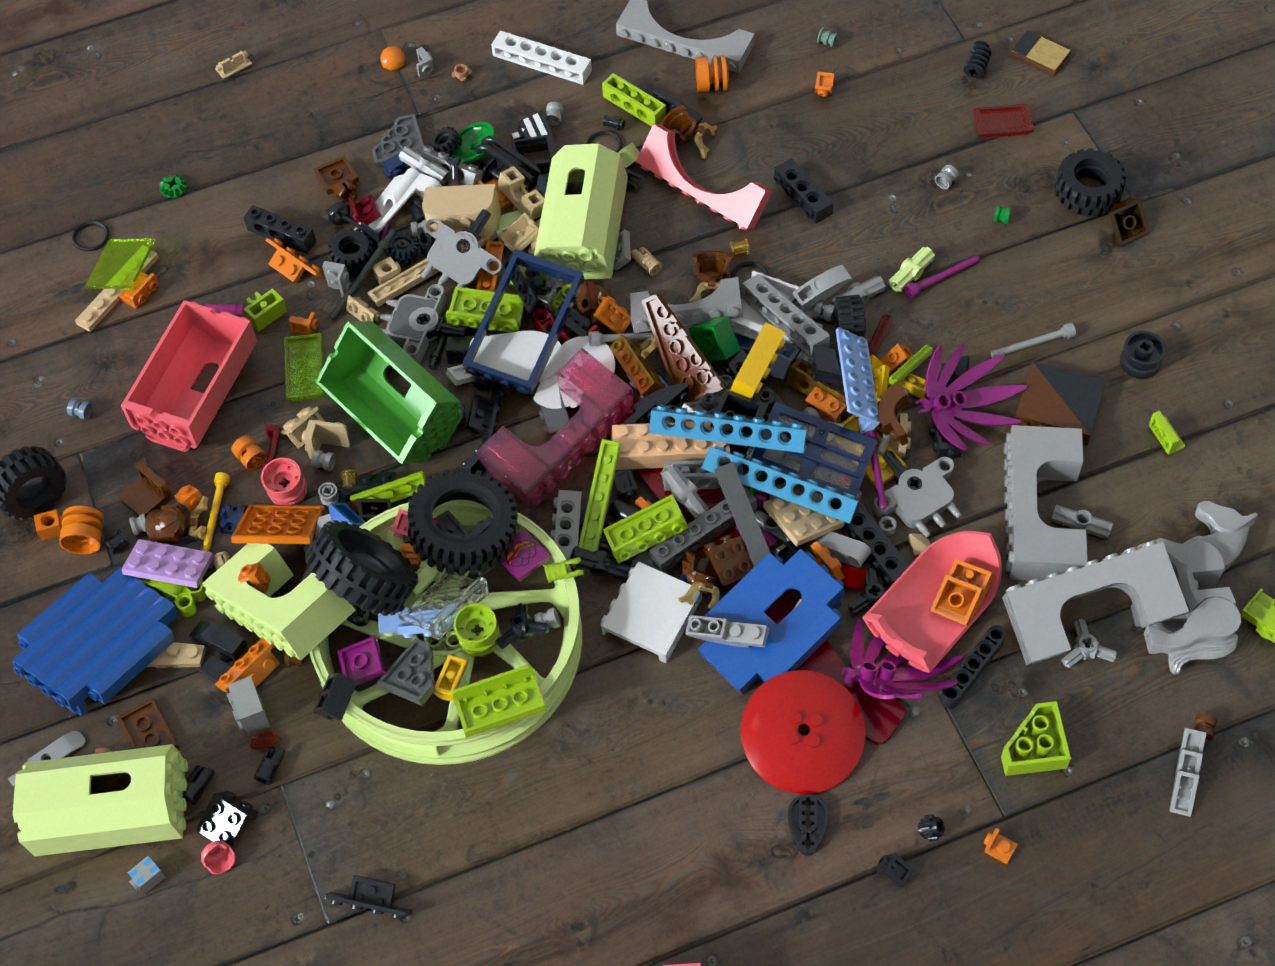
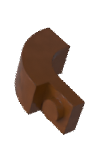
(890, 405)

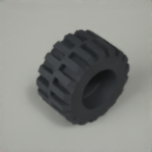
(351, 241)
(850, 314)

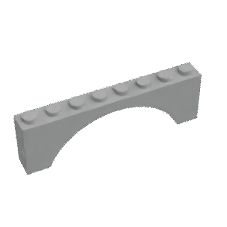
(640, 26)

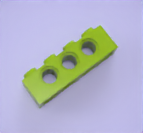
(633, 100)

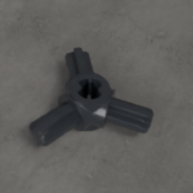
(871, 588)
(521, 627)

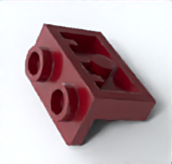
(365, 210)

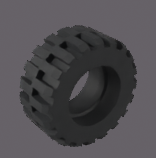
(1090, 165)
(40, 493)

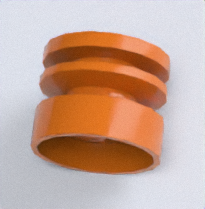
(711, 73)
(81, 530)

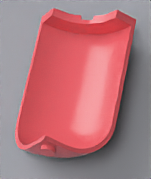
(904, 613)

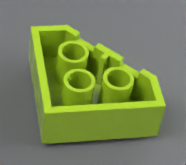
(1037, 743)

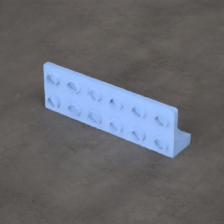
(858, 379)

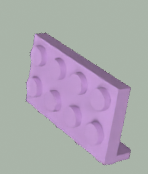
(168, 563)

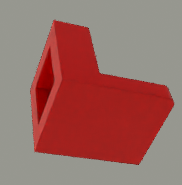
(853, 576)

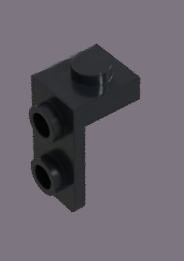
(943, 449)

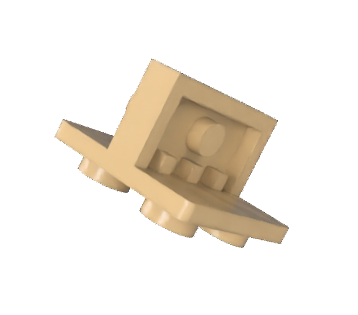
(295, 427)

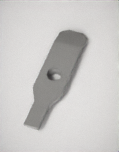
(58, 749)

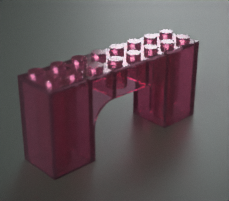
(535, 470)

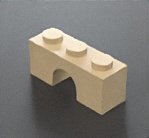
(512, 185)

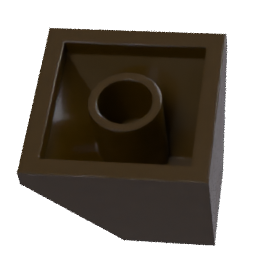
(1128, 220)

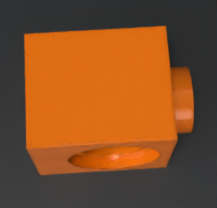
(43, 521)

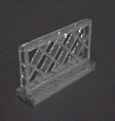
(443, 620)

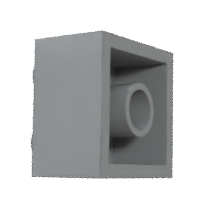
(247, 706)

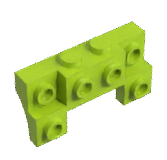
(1261, 613)

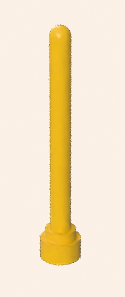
(221, 482)

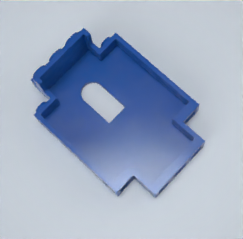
(794, 637)

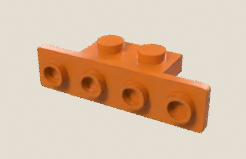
(290, 264)
(255, 663)

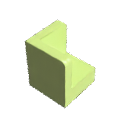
(629, 154)

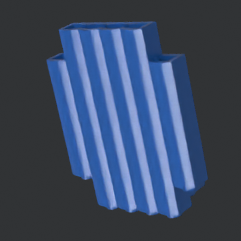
(95, 639)

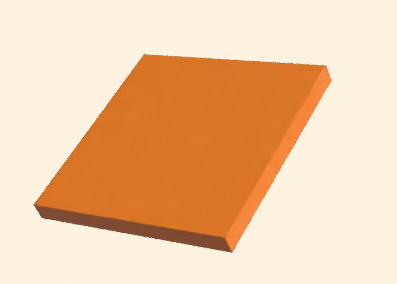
(278, 524)

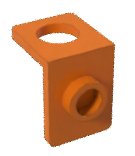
(896, 356)

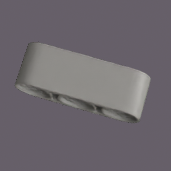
(846, 549)

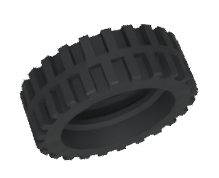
(361, 568)

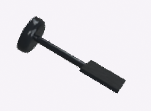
(340, 214)

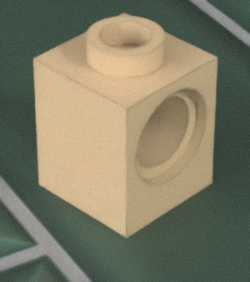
(386, 270)

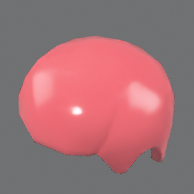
(218, 857)

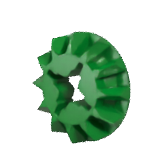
(175, 191)

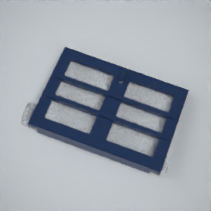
(831, 453)

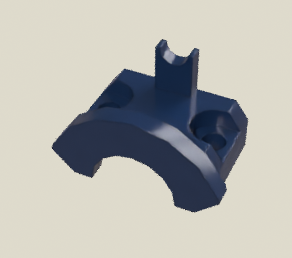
(231, 518)

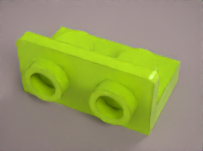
(1165, 433)

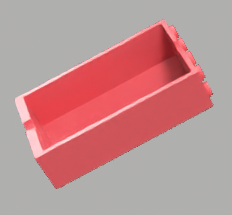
(163, 394)

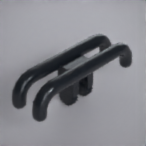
(510, 159)

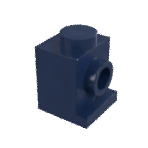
(394, 167)

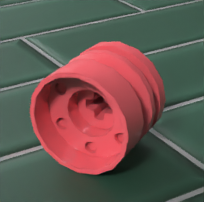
(284, 482)

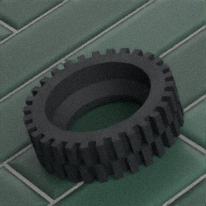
(455, 552)

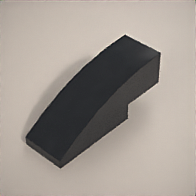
(219, 639)

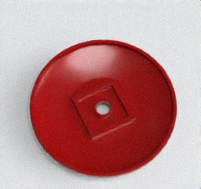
(797, 761)

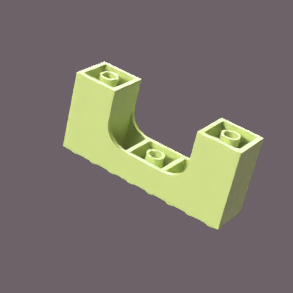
(290, 621)

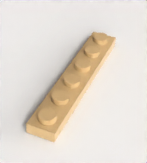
(106, 301)

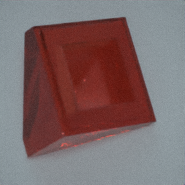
(264, 739)

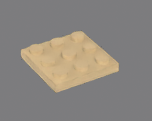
(800, 522)

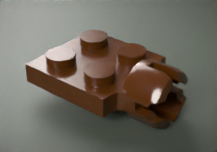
(338, 178)

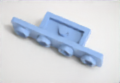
(393, 624)

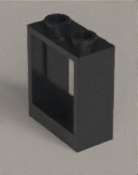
(535, 144)
(741, 404)

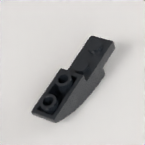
(668, 396)

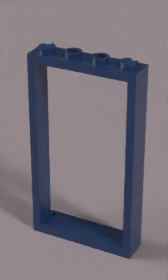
(546, 267)

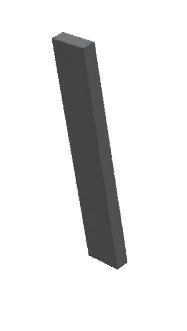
(742, 512)

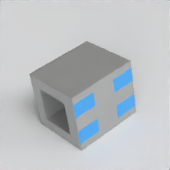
(145, 875)

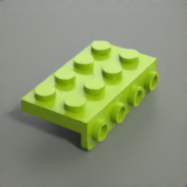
(470, 306)
(645, 528)
(498, 700)

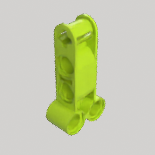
(178, 594)

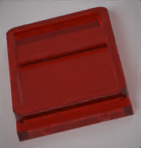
(1003, 121)

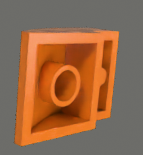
(962, 592)

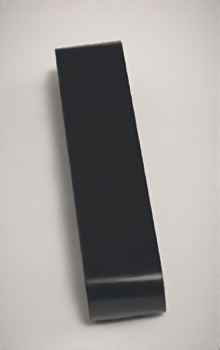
(975, 658)

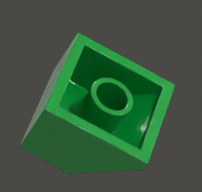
(715, 338)

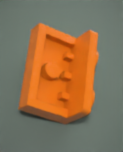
(823, 557)

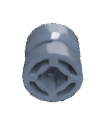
(81, 409)

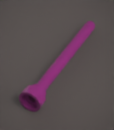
(913, 289)
(877, 472)

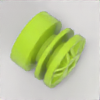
(477, 619)

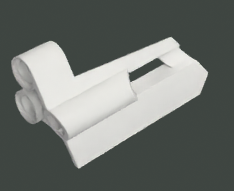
(398, 193)

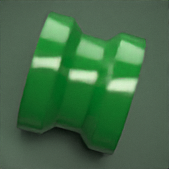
(1002, 214)

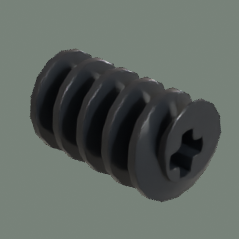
(977, 59)

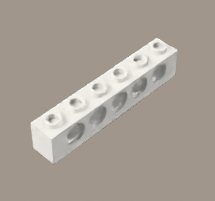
(541, 57)

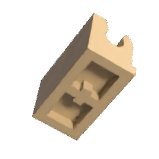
(520, 233)

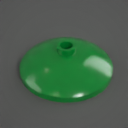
(472, 137)

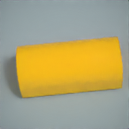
(915, 385)
(450, 677)

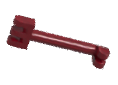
(274, 432)

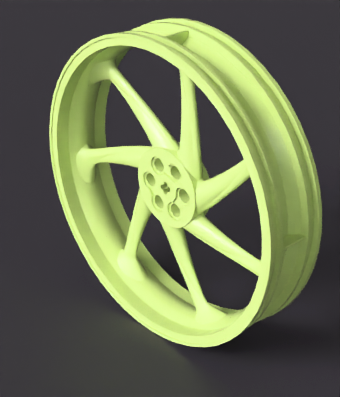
(448, 743)

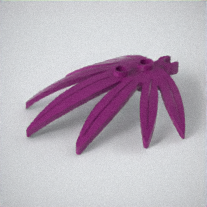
(948, 401)
(886, 680)

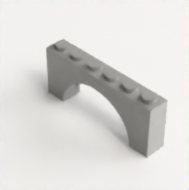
(721, 303)

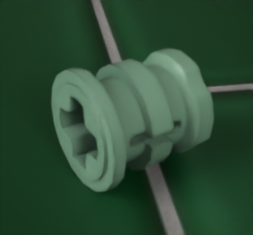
(827, 37)

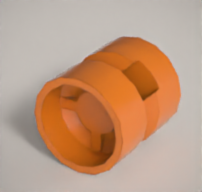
(249, 452)

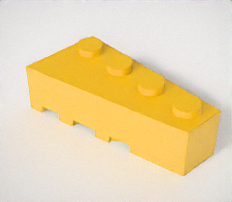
(757, 362)

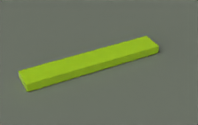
(600, 495)

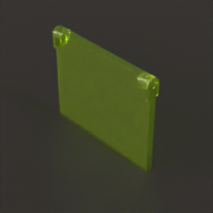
(120, 264)

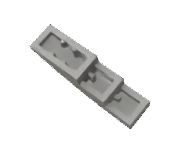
(1187, 772)

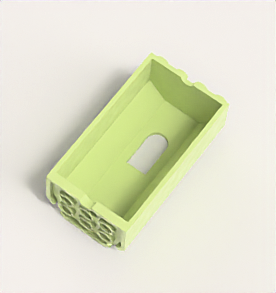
(583, 227)
(63, 817)

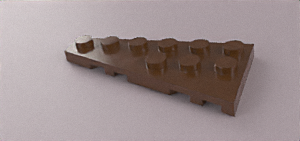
(679, 352)

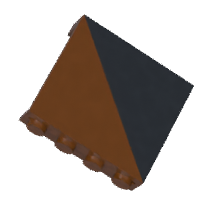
(1060, 399)

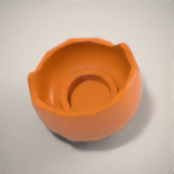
(392, 58)

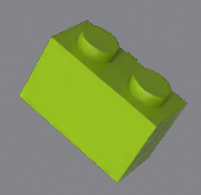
(265, 309)

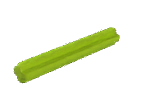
(911, 364)

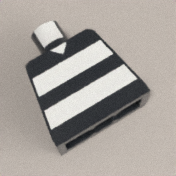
(532, 126)

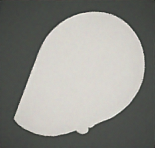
(518, 353)
(548, 390)

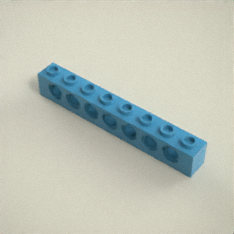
(659, 426)
(843, 514)

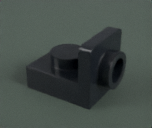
(895, 869)

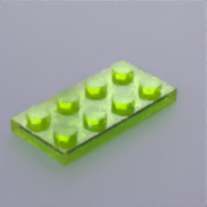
(303, 366)

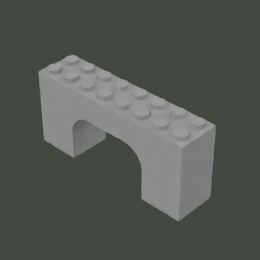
(1033, 457)
(1140, 573)

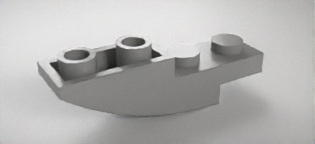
(820, 287)
(726, 632)

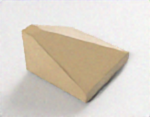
(918, 543)

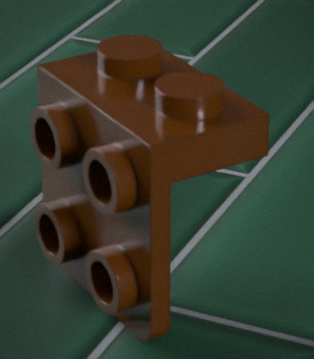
(146, 491)
(728, 558)

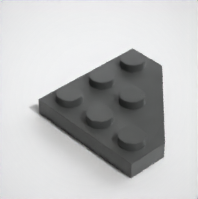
(402, 134)
(411, 674)

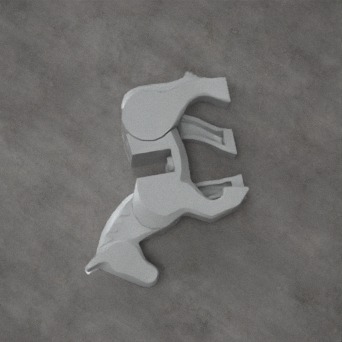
(1198, 564)

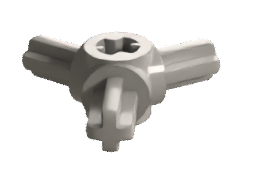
(1084, 639)

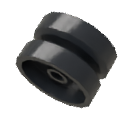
(1142, 354)

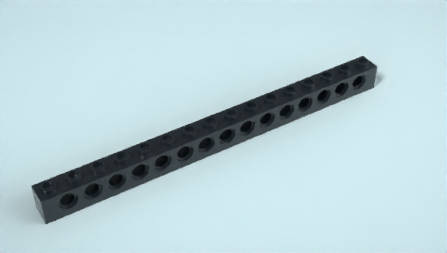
(869, 528)

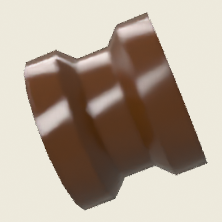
(289, 661)

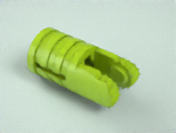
(559, 571)

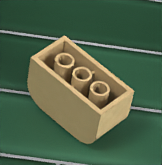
(461, 205)

